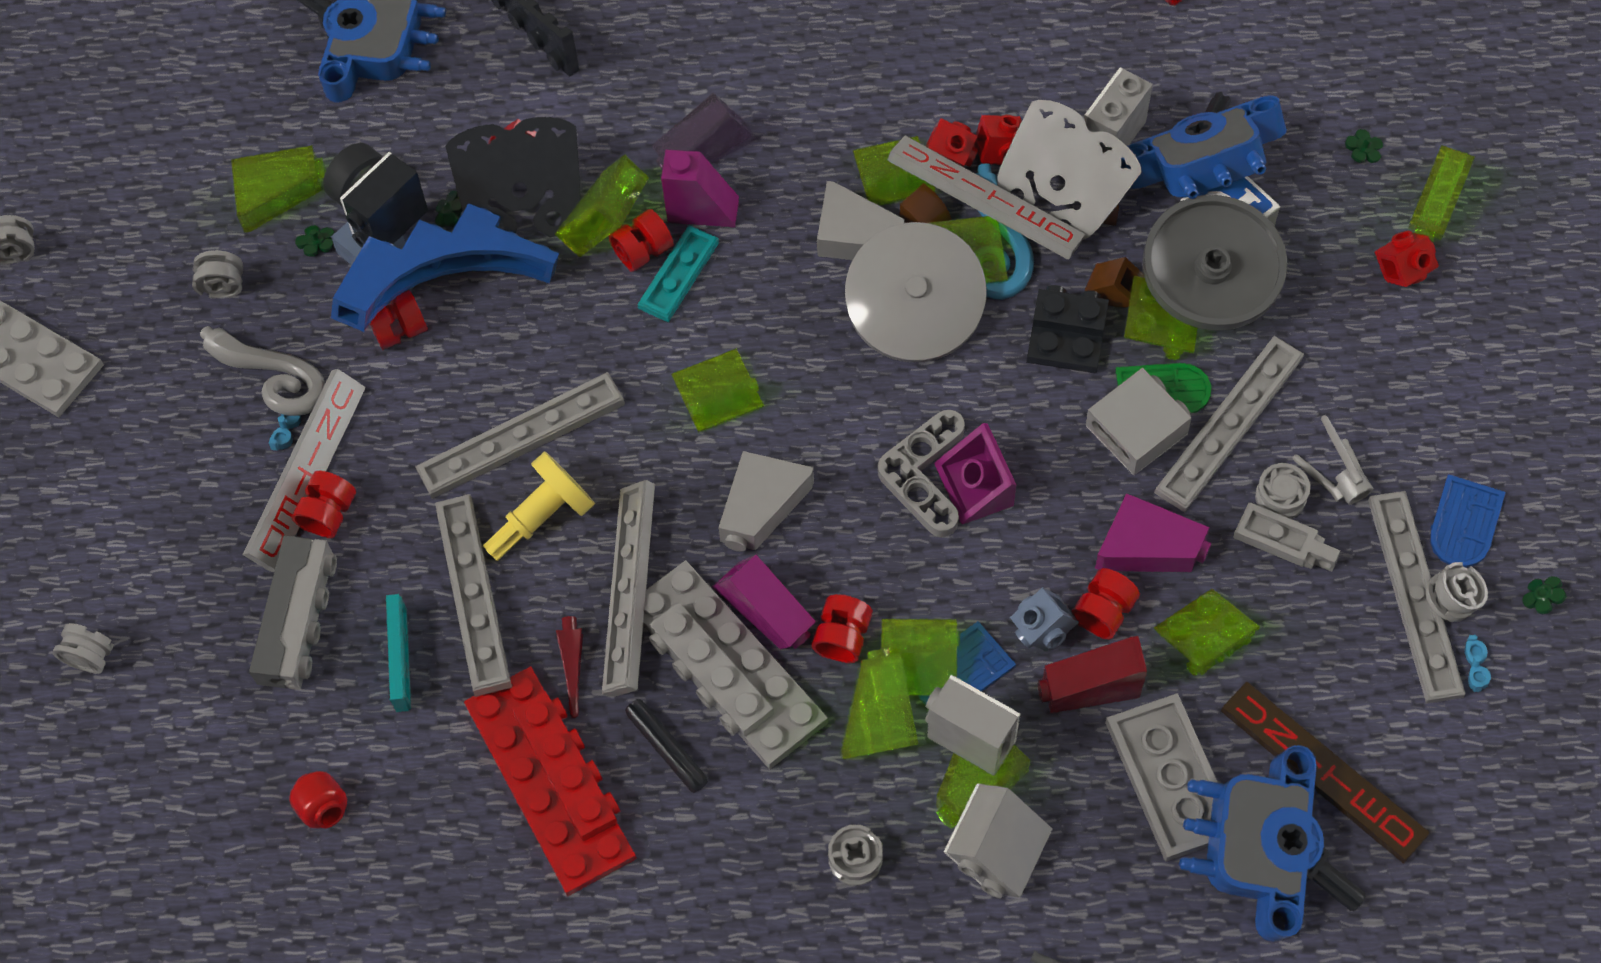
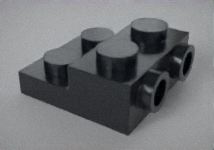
(1067, 329)

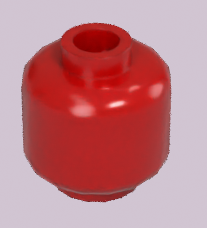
(318, 800)

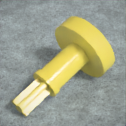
(539, 506)

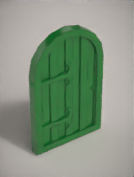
(1181, 382)

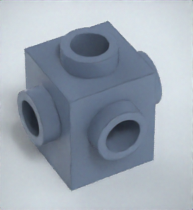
(1043, 620)

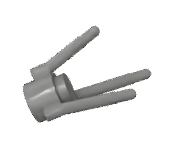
(1351, 482)

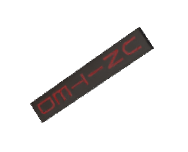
(1333, 777)

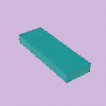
(678, 273)
(398, 653)

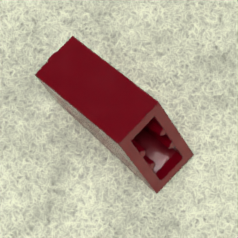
(1095, 677)

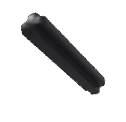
(666, 745)

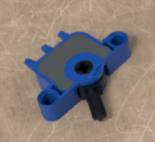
(370, 41)
(1210, 146)
(1248, 840)

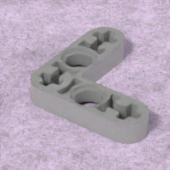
(913, 465)

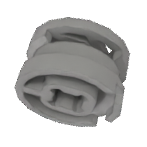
(15, 241)
(217, 274)
(1282, 490)
(1457, 592)
(83, 648)
(855, 855)

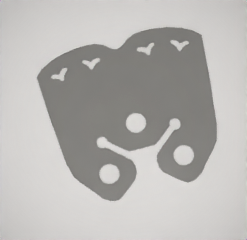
(1075, 155)

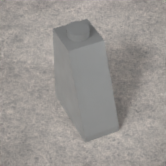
(849, 222)
(761, 499)

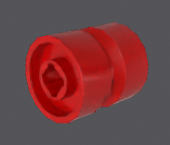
(649, 231)
(408, 322)
(325, 501)
(1103, 606)
(842, 628)

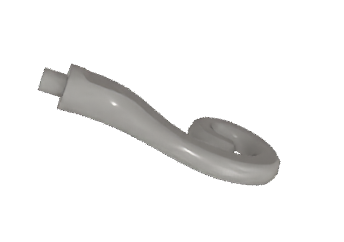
(238, 355)

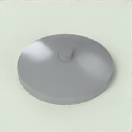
(915, 292)

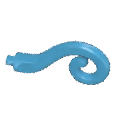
(1021, 248)

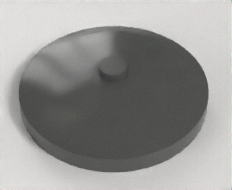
(1214, 262)

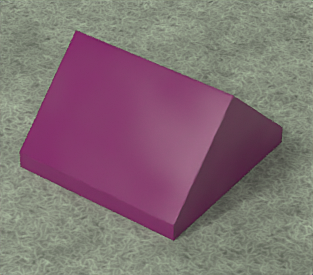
(977, 476)

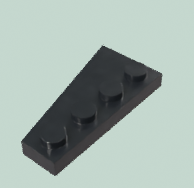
(543, 33)

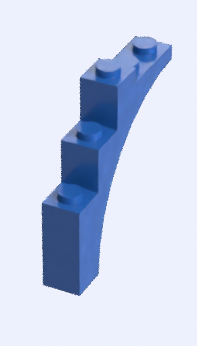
(430, 252)

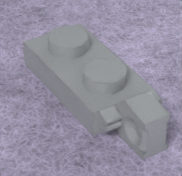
(1285, 538)

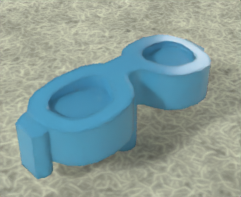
(282, 436)
(1476, 654)

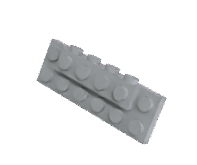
(729, 666)

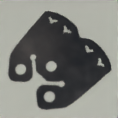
(517, 157)

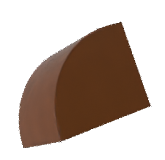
(924, 207)
(1114, 281)

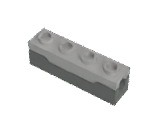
(292, 613)

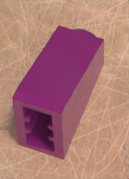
(696, 191)
(1152, 540)
(765, 603)

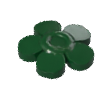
(1364, 146)
(448, 210)
(315, 240)
(1544, 594)

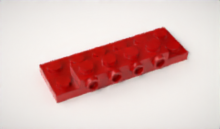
(552, 781)

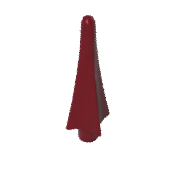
(570, 645)

